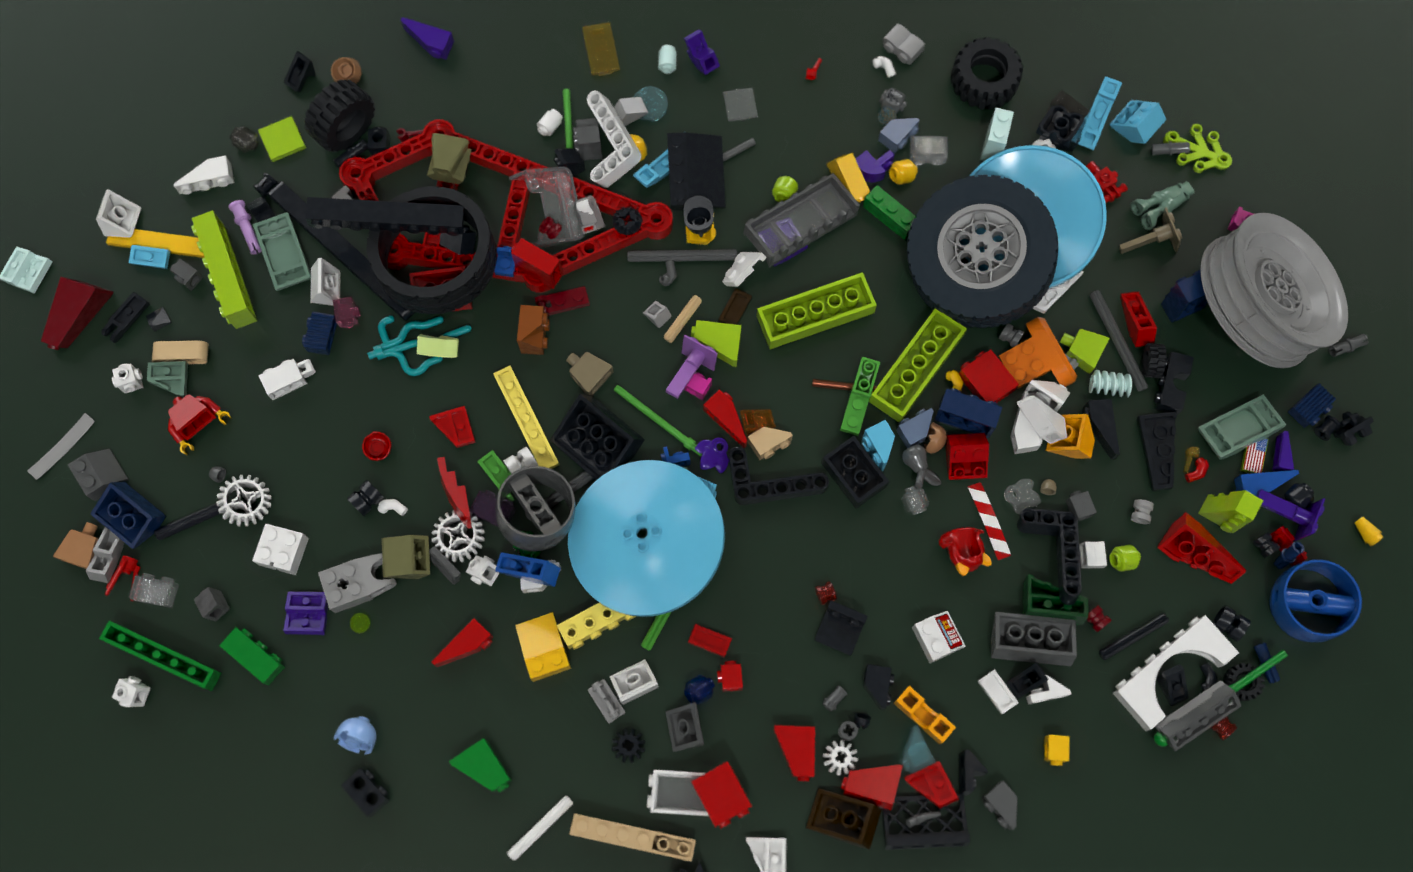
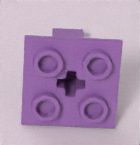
(696, 355)

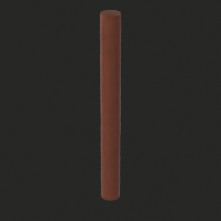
(834, 385)

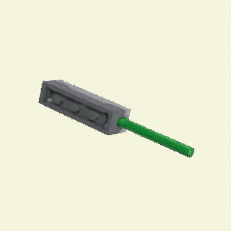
(1206, 709)

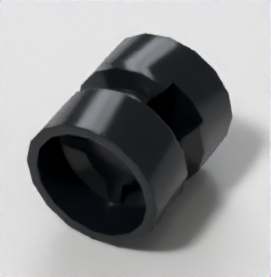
(365, 498)
(1224, 620)

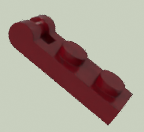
(564, 300)

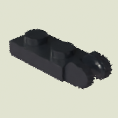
(125, 316)

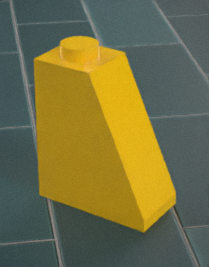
(850, 175)

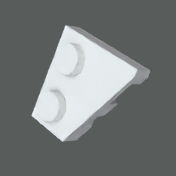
(742, 268)
(769, 853)

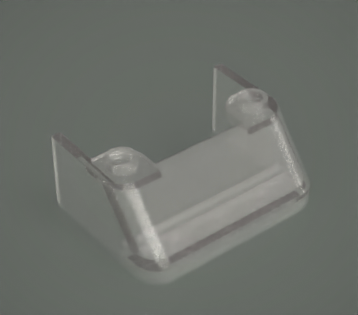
(558, 202)

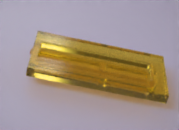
(601, 49)

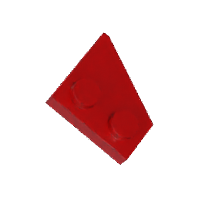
(455, 426)
(933, 785)

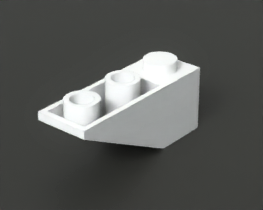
(207, 175)
(1044, 419)
(1023, 435)

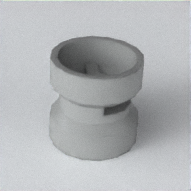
(1142, 511)

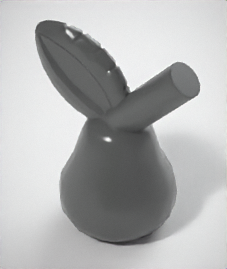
(916, 459)

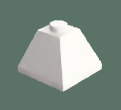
(1048, 392)

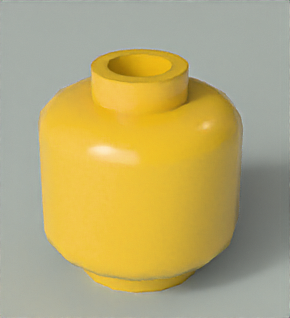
(903, 171)

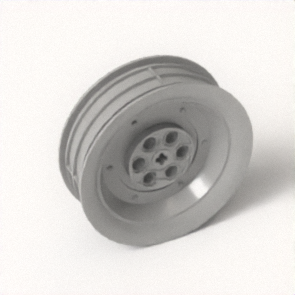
(1274, 291)

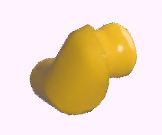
(955, 378)

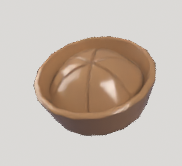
(346, 69)

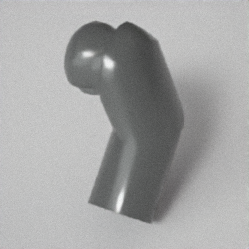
(670, 275)

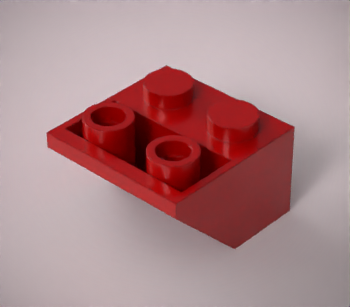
(967, 456)

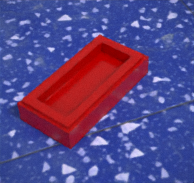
(710, 640)

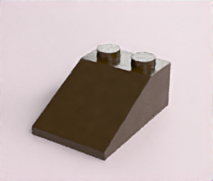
(844, 818)

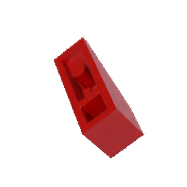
(1138, 319)
(723, 412)
(467, 642)

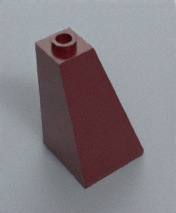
(71, 311)

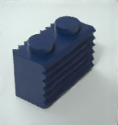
(319, 333)
(1309, 407)

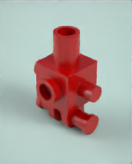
(1107, 182)

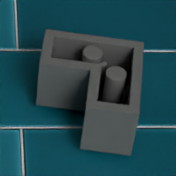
(587, 139)

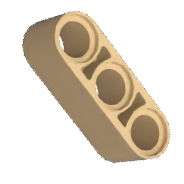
(190, 351)

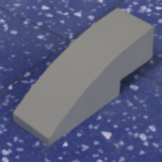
(106, 556)

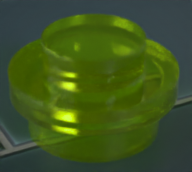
(360, 623)

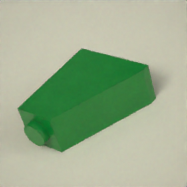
(482, 766)

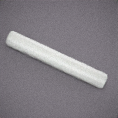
(529, 838)

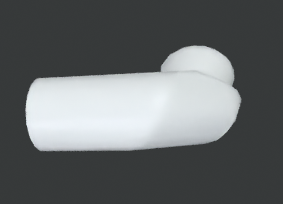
(885, 63)

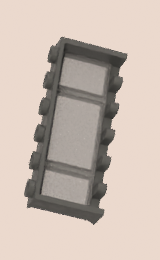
(801, 219)

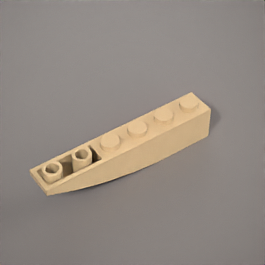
(632, 837)

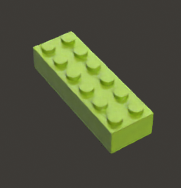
(223, 270)
(816, 310)
(917, 365)

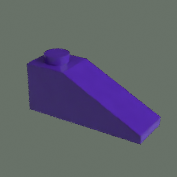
(432, 39)

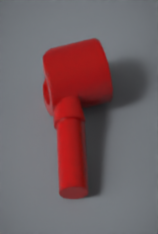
(811, 73)

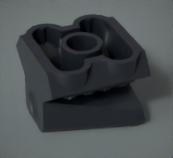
(1062, 128)

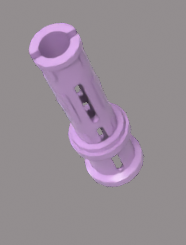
(243, 219)

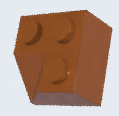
(532, 329)

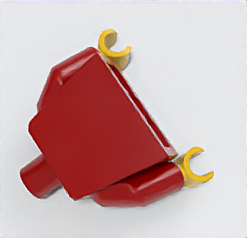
(190, 416)

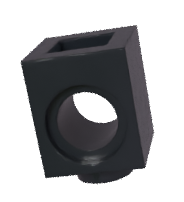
(376, 134)

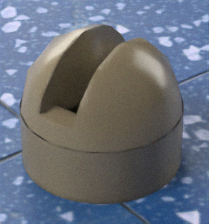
(1048, 487)

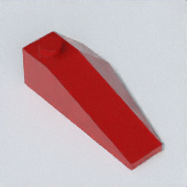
(1194, 545)

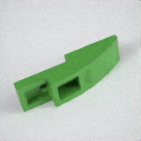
(860, 396)

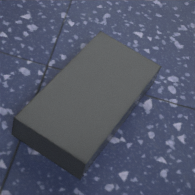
(444, 565)

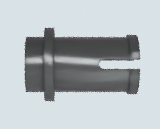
(834, 698)

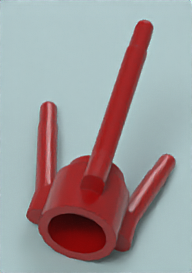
(125, 566)

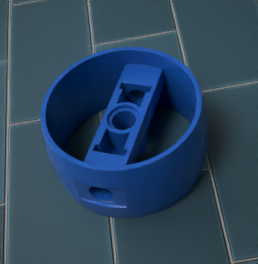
(1345, 605)

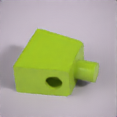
(1085, 348)

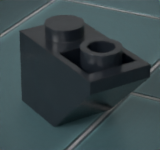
(570, 159)
(877, 683)

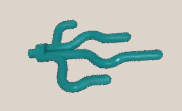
(395, 348)

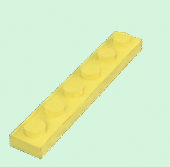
(526, 418)

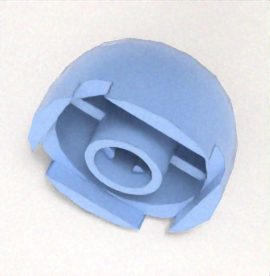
(356, 734)

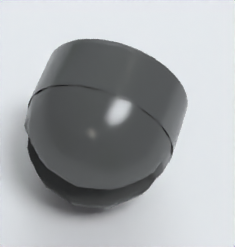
(217, 474)

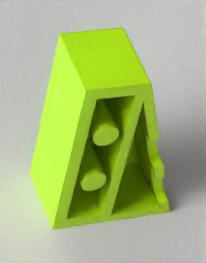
(1231, 510)

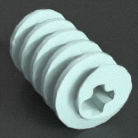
(1110, 382)

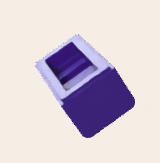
(1282, 455)

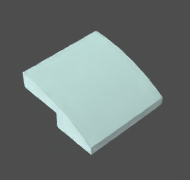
(25, 269)

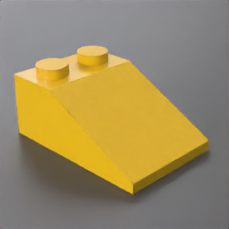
(542, 647)

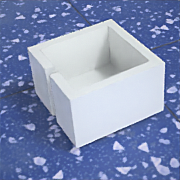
(280, 547)

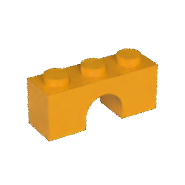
(928, 720)

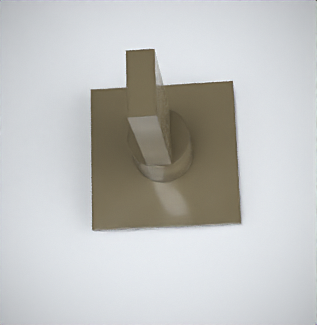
(1159, 234)

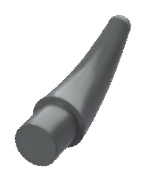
(919, 818)

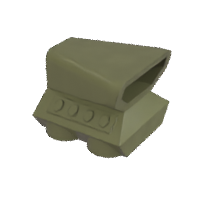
(449, 158)

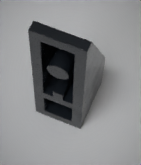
(1103, 425)

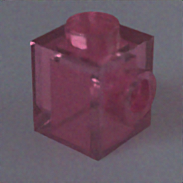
(346, 312)

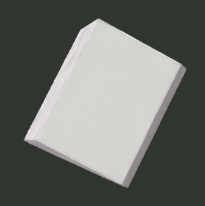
(117, 215)
(324, 282)
(634, 681)

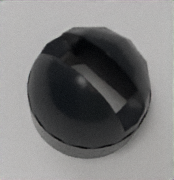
(862, 719)

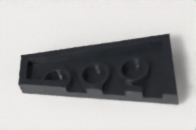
(1158, 444)

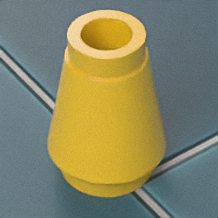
(1368, 531)

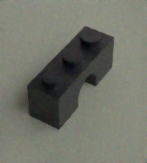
(1169, 397)

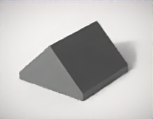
(684, 727)

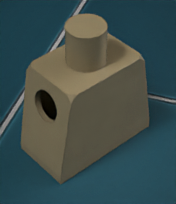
(589, 371)

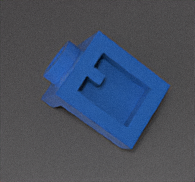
(504, 264)
(678, 458)

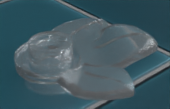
(1024, 497)

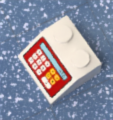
(938, 636)

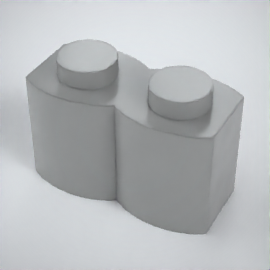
(903, 44)

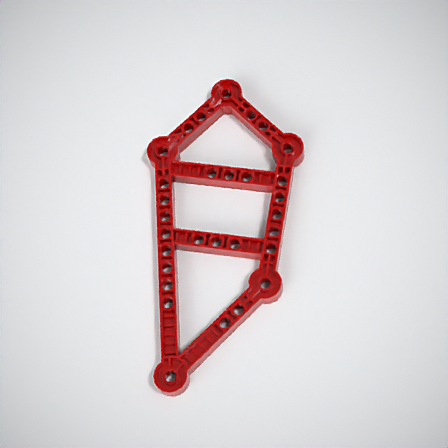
(416, 254)

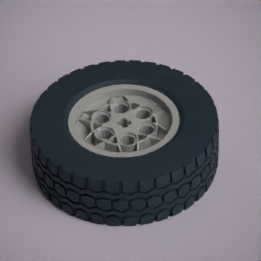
(1009, 285)

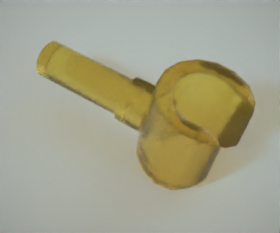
(1190, 452)

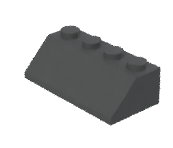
(1033, 639)

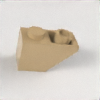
(768, 440)

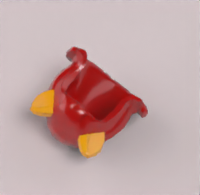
(965, 549)

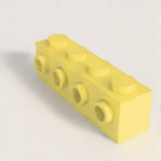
(590, 624)

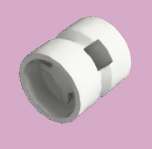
(523, 459)

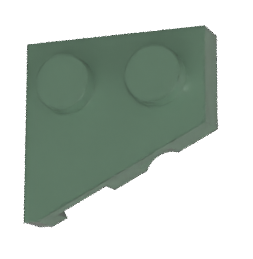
(169, 376)

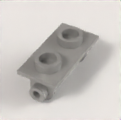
(606, 700)

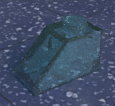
(916, 752)

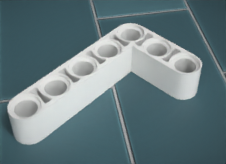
(619, 161)

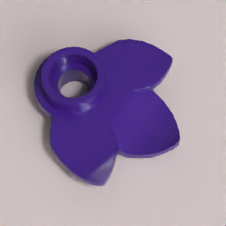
(711, 456)

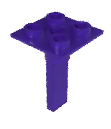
(1306, 518)

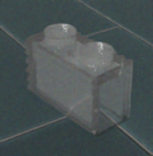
(928, 149)
(154, 591)

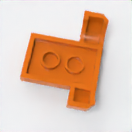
(1038, 356)

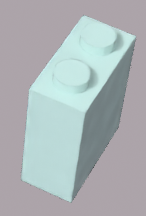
(997, 133)

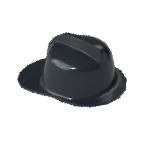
(698, 215)

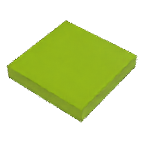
(282, 139)

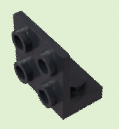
(840, 628)

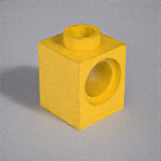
(1056, 749)

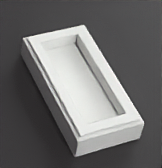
(998, 692)

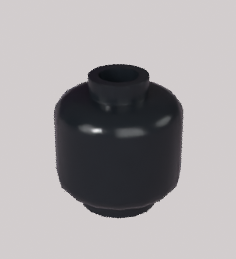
(1300, 495)

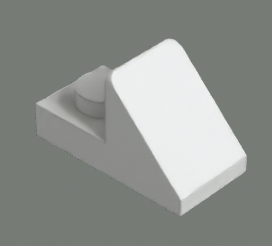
(1052, 691)

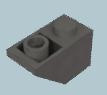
(1003, 803)

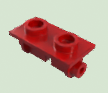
(1285, 539)

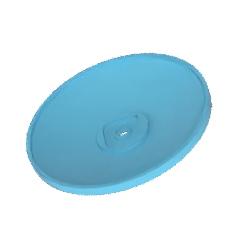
(1069, 195)
(665, 566)

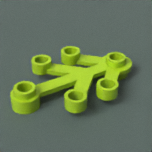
(1201, 150)

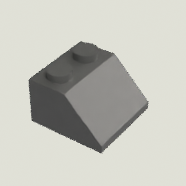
(96, 471)

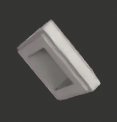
(657, 314)

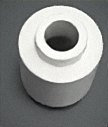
(549, 122)

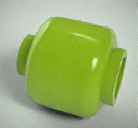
(784, 188)
(1125, 558)

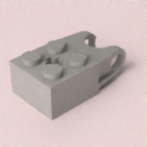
(361, 580)

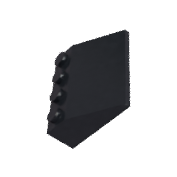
(695, 168)
(595, 437)

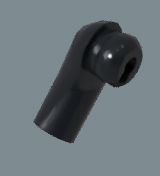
(1211, 677)

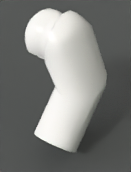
(392, 504)

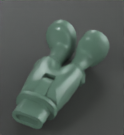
(1170, 197)

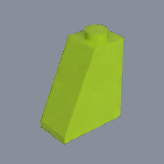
(721, 337)

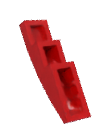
(455, 494)

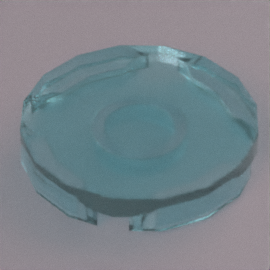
(655, 102)

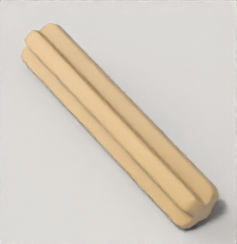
(682, 319)

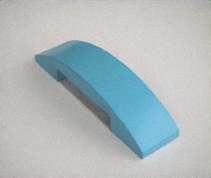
(1099, 112)
(654, 172)

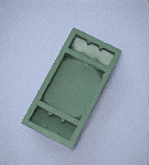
(282, 251)
(1241, 427)

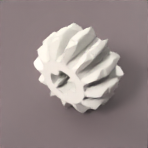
(846, 761)

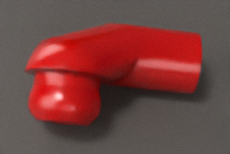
(1200, 471)

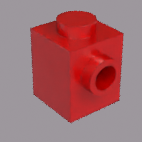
(730, 676)

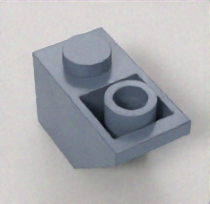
(897, 132)
(915, 430)

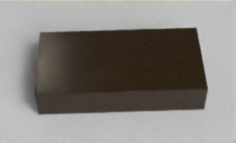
(735, 307)

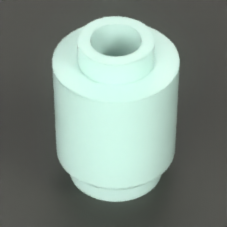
(667, 59)

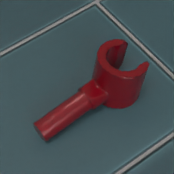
(406, 135)

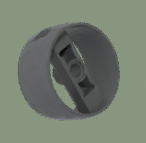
(522, 486)

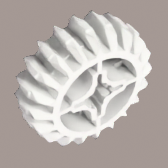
(238, 504)
(456, 542)

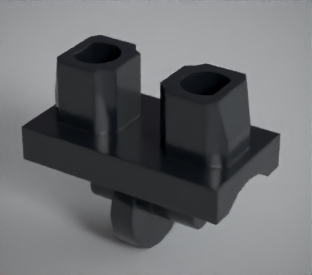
(1351, 424)

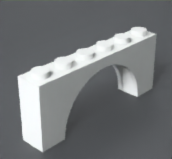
(1139, 691)

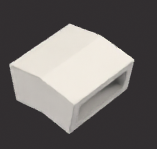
(1092, 555)

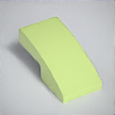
(437, 346)

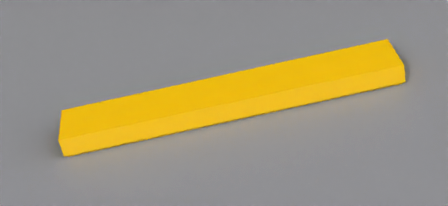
(175, 243)

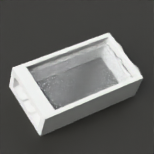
(674, 793)

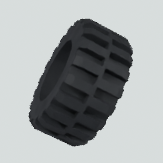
(990, 53)
(339, 115)

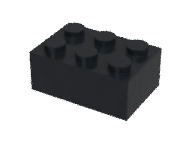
(855, 472)

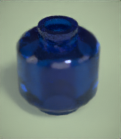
(699, 689)

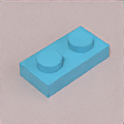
(149, 256)

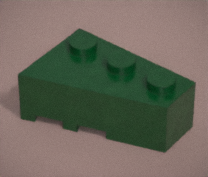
(1043, 600)

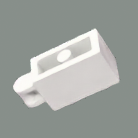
(286, 377)

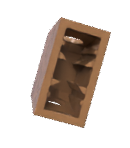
(78, 546)

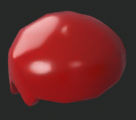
(376, 446)

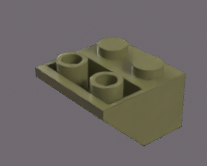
(406, 557)

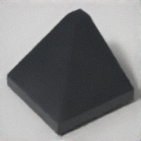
(158, 319)

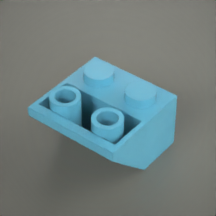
(1139, 120)
(878, 443)

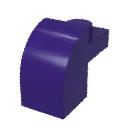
(700, 54)
(873, 169)

